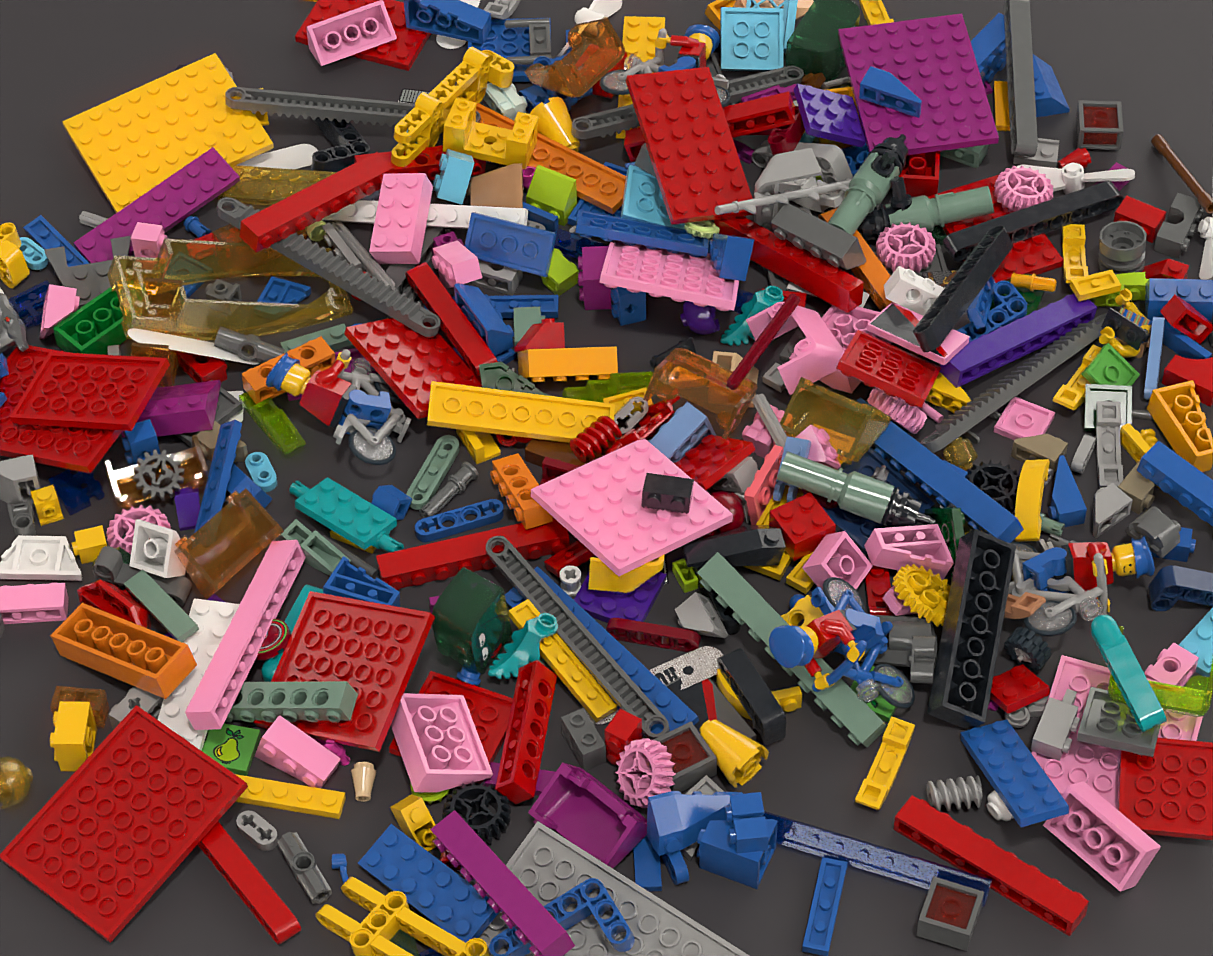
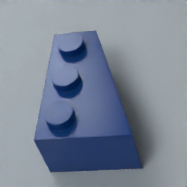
(730, 255)
(356, 584)

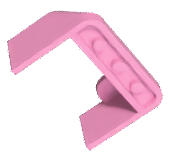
(815, 354)

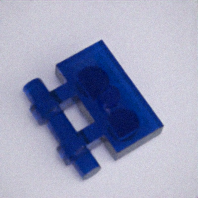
(28, 302)
(71, 493)

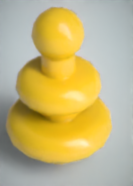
(1149, 436)

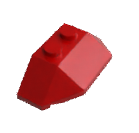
(114, 601)

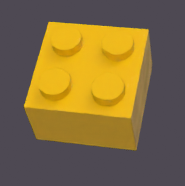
(73, 734)

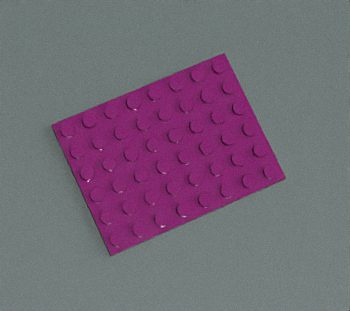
(938, 66)

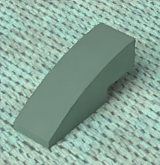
(317, 549)

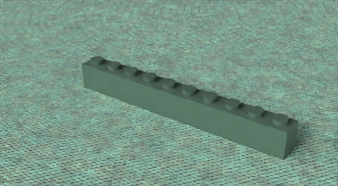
(763, 619)

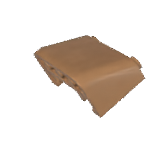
(498, 188)

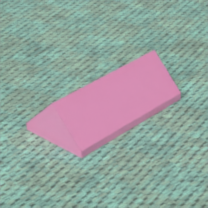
(350, 33)

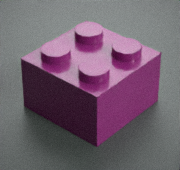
(594, 294)

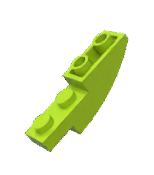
(1132, 281)

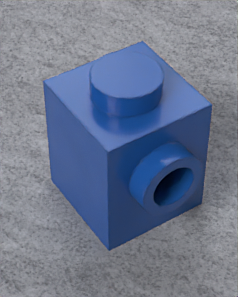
(391, 501)

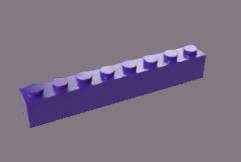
(1017, 339)

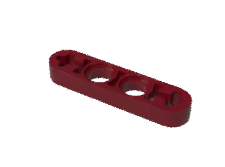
(678, 638)

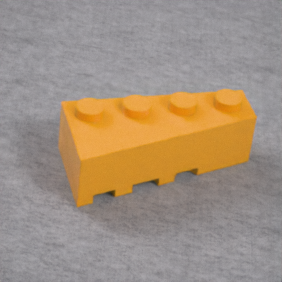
(567, 362)
(1183, 423)

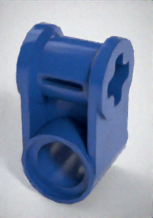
(534, 96)

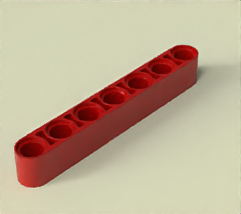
(452, 319)
(249, 884)

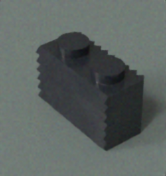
(667, 493)

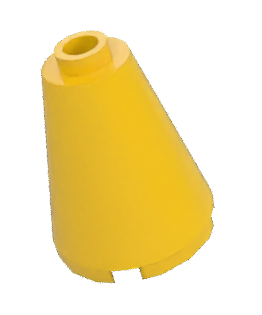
(556, 122)
(735, 753)

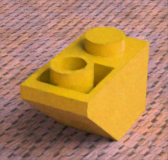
(415, 820)

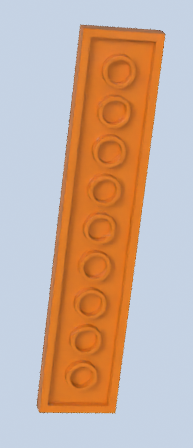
(593, 180)

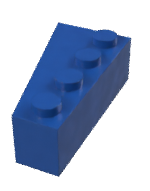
(448, 19)

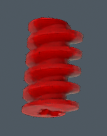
(594, 437)

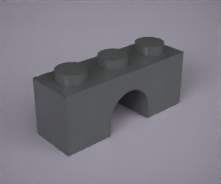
(1174, 237)

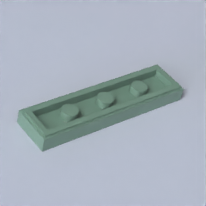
(161, 606)

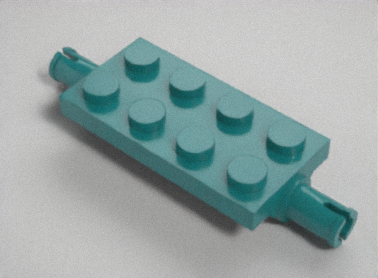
(347, 514)

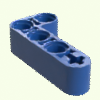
(1002, 312)

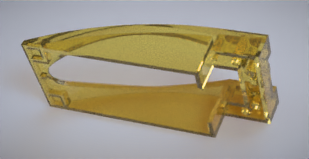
(211, 260)

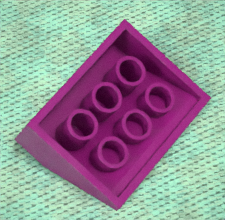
(182, 408)

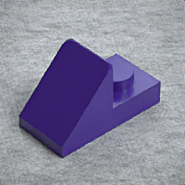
(187, 507)

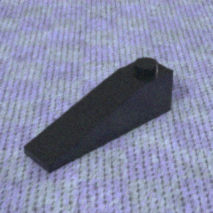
(740, 547)

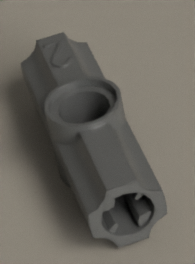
(236, 342)
(309, 878)

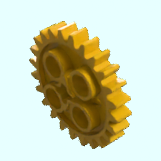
(923, 592)

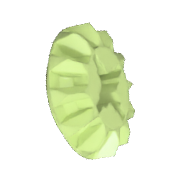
(702, 229)

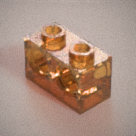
(96, 697)

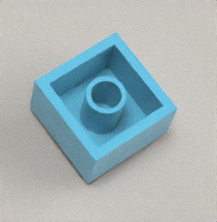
(454, 176)

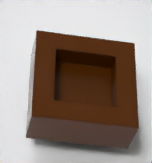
(813, 80)

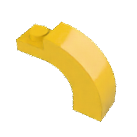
(789, 698)

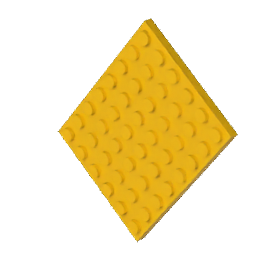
(162, 128)

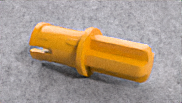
(1033, 282)

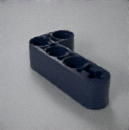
(1182, 584)

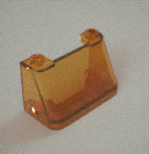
(593, 54)
(227, 542)

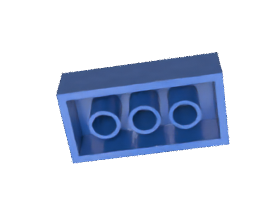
(990, 48)

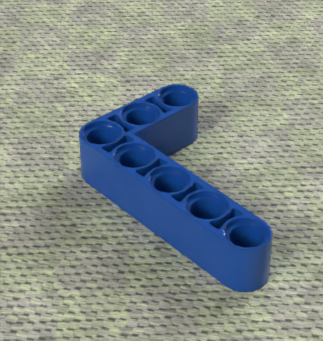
(585, 907)

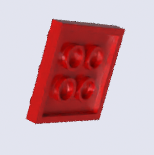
(714, 459)

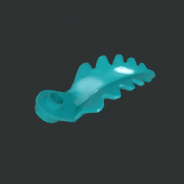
(759, 302)
(524, 646)

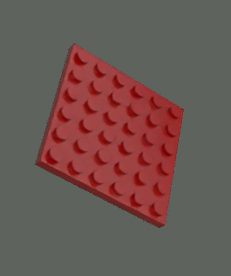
(355, 643)

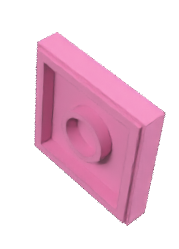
(1023, 420)

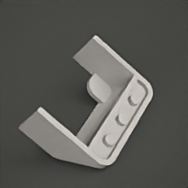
(781, 169)

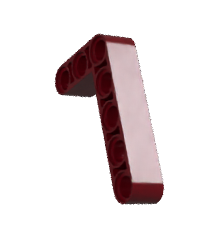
(786, 137)

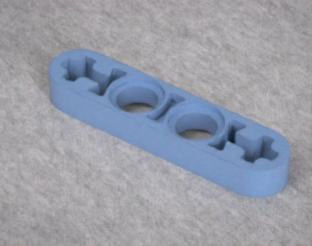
(1154, 356)

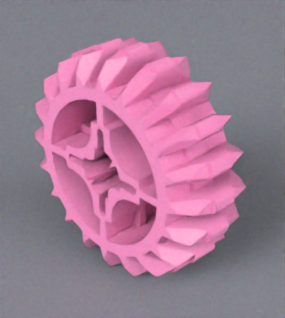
(1022, 188)
(905, 247)
(904, 415)
(126, 524)
(643, 757)

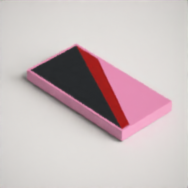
(897, 326)

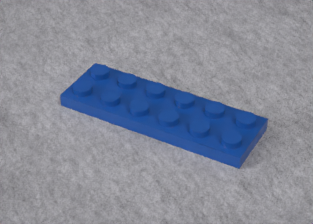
(638, 232)
(1014, 773)
(428, 885)

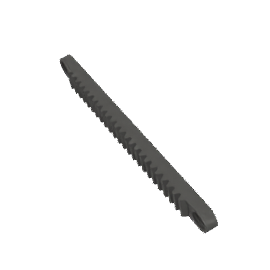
(319, 106)
(625, 117)
(341, 274)
(1013, 384)
(577, 637)

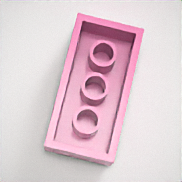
(401, 218)
(1103, 837)

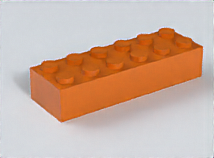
(124, 650)

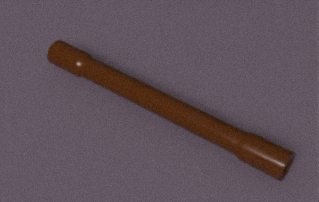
(1164, 149)

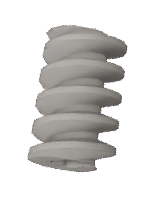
(954, 793)

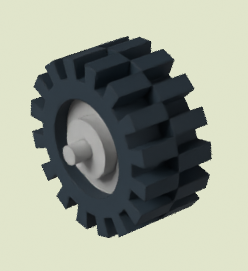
(1027, 649)

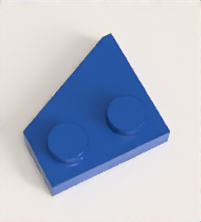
(284, 291)

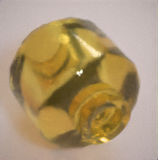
(960, 453)

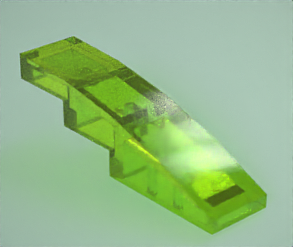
(617, 384)
(273, 423)

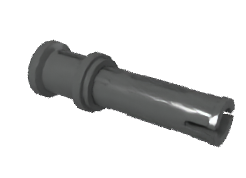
(455, 484)

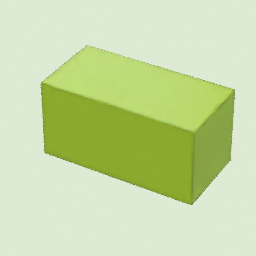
(685, 576)

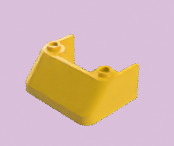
(604, 579)

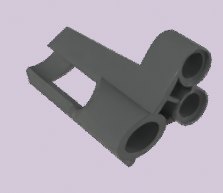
(910, 645)

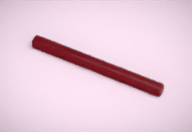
(763, 341)

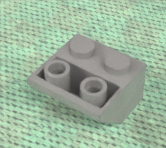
(18, 479)

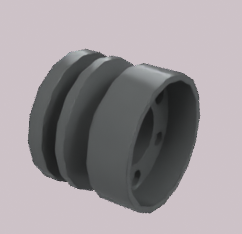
(1122, 247)

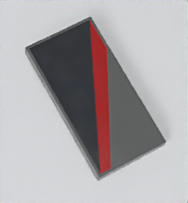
(710, 704)

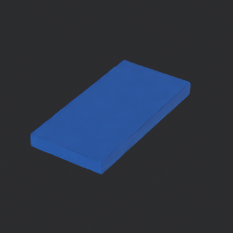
(510, 244)

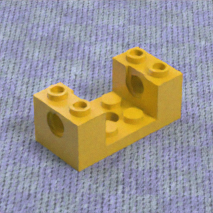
(470, 138)

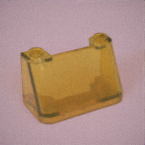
(849, 424)

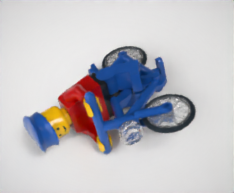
(846, 631)

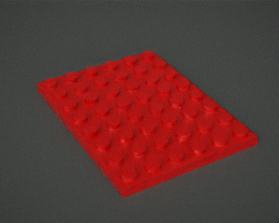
(50, 445)
(123, 823)

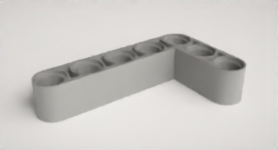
(829, 157)

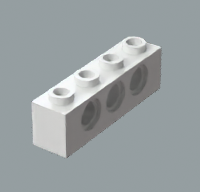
(918, 300)

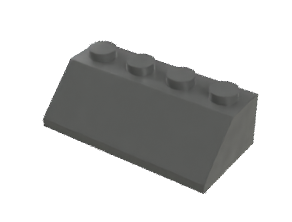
(818, 237)

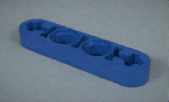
(461, 524)

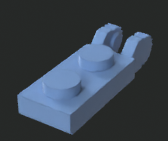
(796, 446)

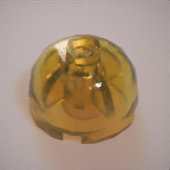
(14, 781)

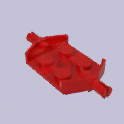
(656, 416)

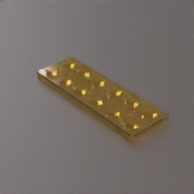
(270, 185)

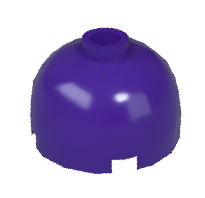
(700, 318)

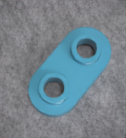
(33, 254)
(258, 468)

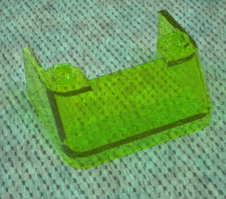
(1188, 700)

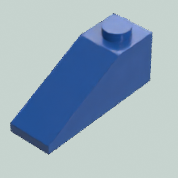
(886, 90)
(240, 481)
(1066, 501)

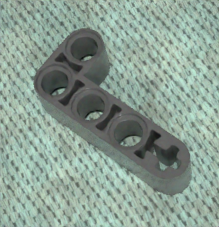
(110, 568)

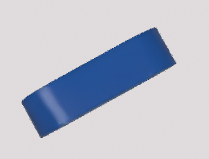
(676, 867)

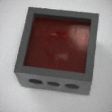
(1099, 125)
(691, 756)
(950, 913)

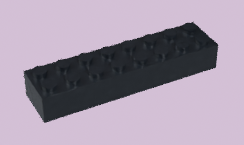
(972, 630)

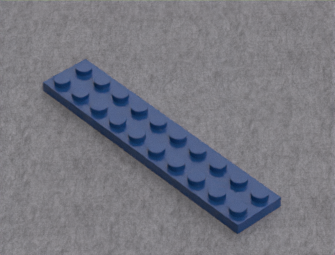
(663, 698)

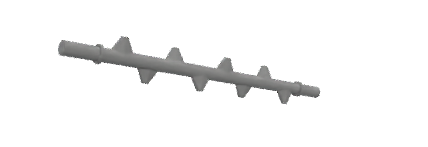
(761, 200)

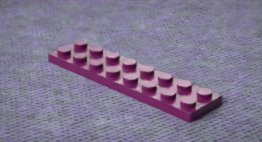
(162, 205)

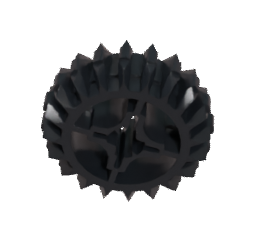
(994, 480)
(473, 805)

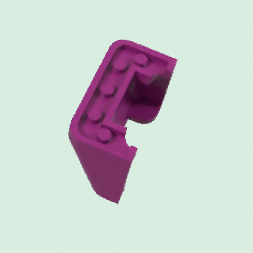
(589, 815)

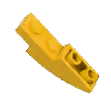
(947, 395)

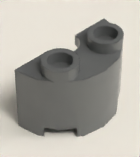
(1159, 530)

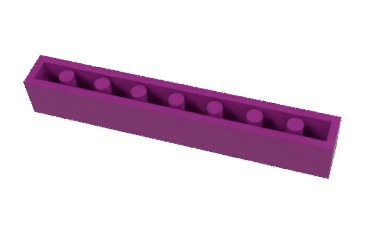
(501, 886)

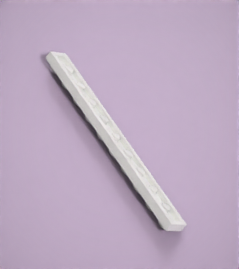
(438, 216)

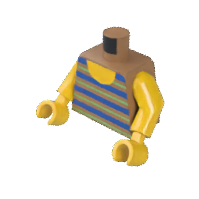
(1132, 313)

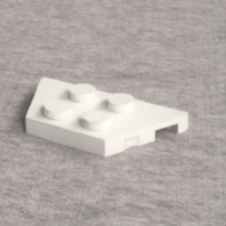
(39, 559)

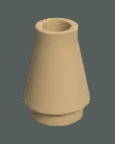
(363, 780)

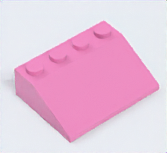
(844, 327)
(439, 742)

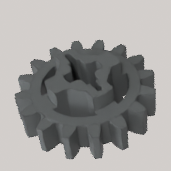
(150, 471)

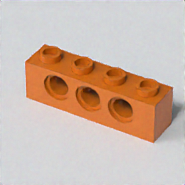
(313, 356)
(516, 484)

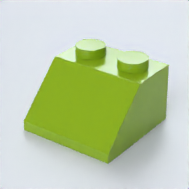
(553, 193)

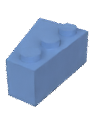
(682, 432)

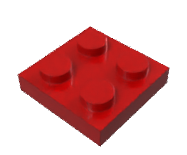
(1017, 689)

